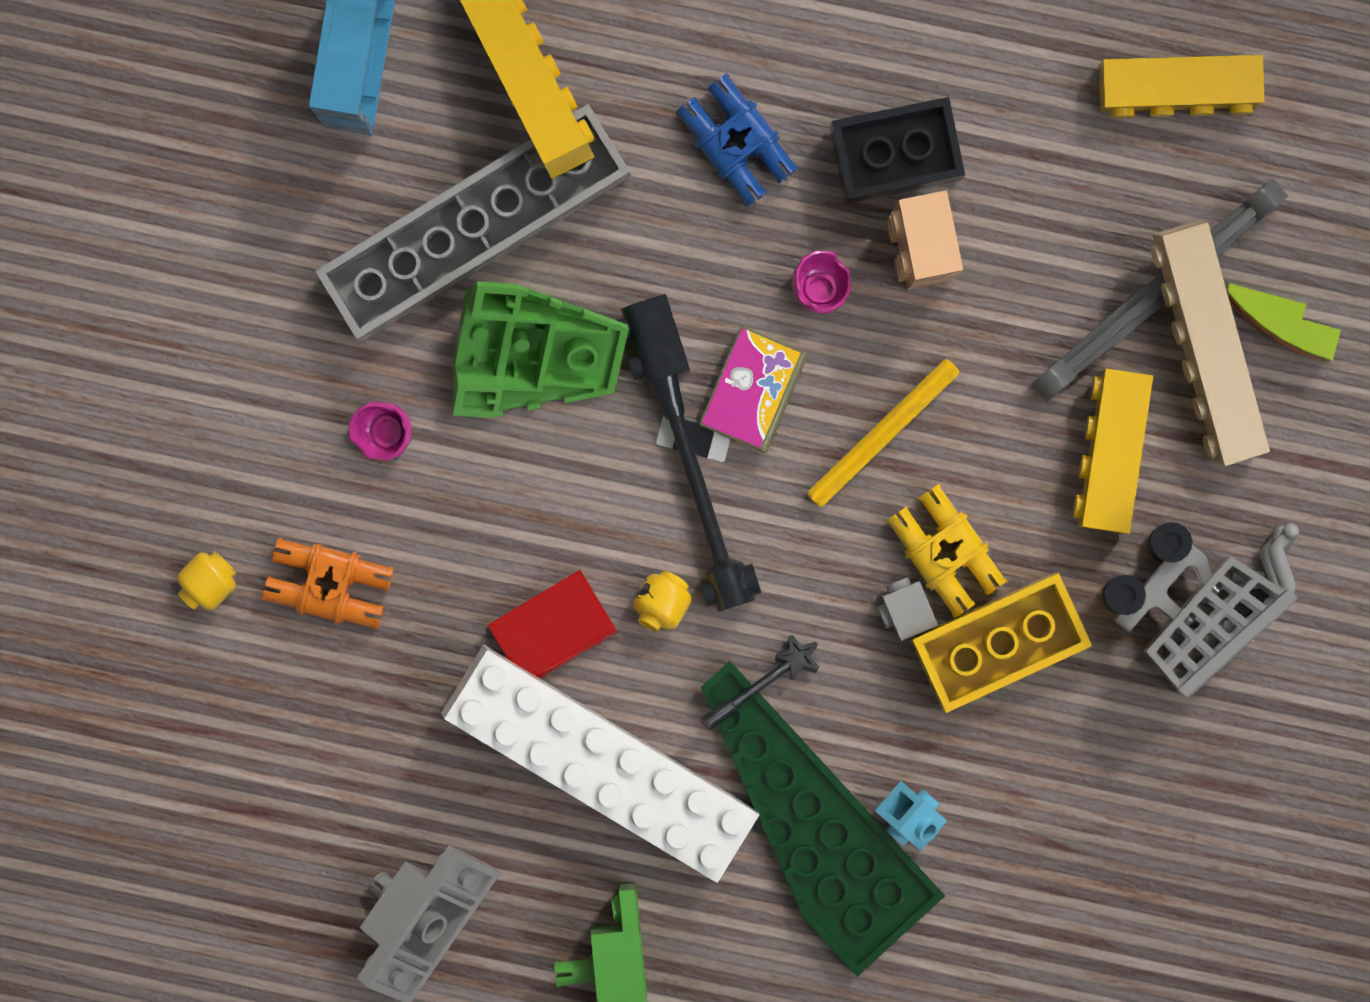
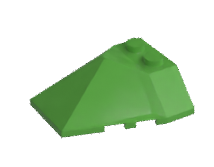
(530, 350)

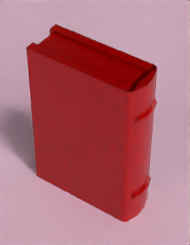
(553, 626)

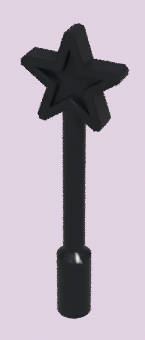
(792, 660)

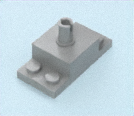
(420, 919)

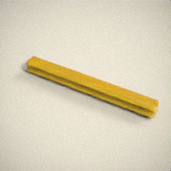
(883, 432)

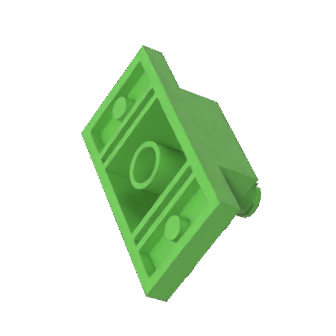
(616, 956)

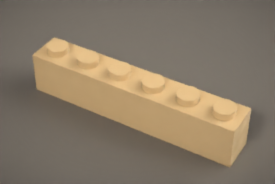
(1209, 342)

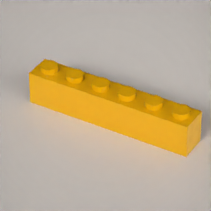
(532, 83)

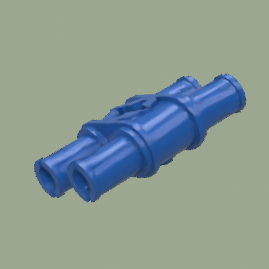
(741, 118)

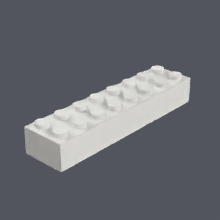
(599, 763)

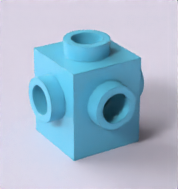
(911, 816)

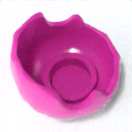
(821, 282)
(380, 430)

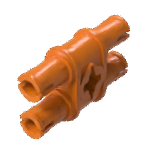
(318, 564)

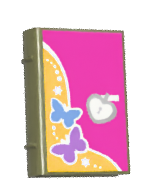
(753, 389)

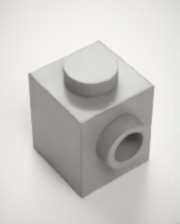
(906, 609)

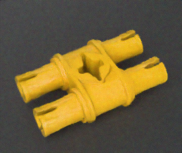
(951, 529)

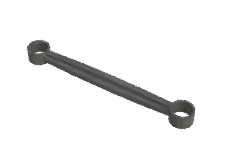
(1150, 298)

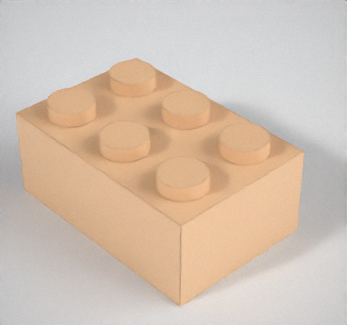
(925, 240)

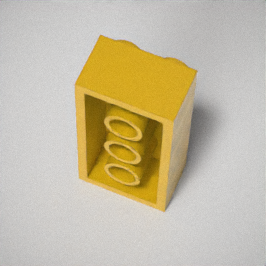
(1000, 642)

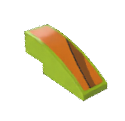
(1284, 323)

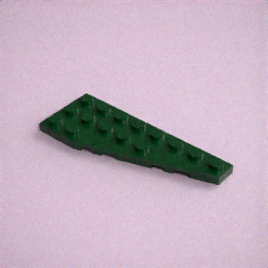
(834, 854)

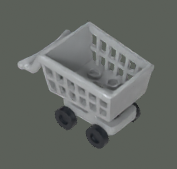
(1174, 549)

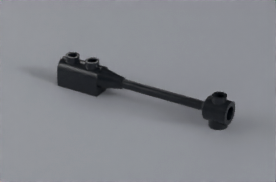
(659, 361)

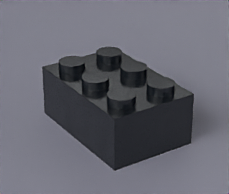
(897, 150)

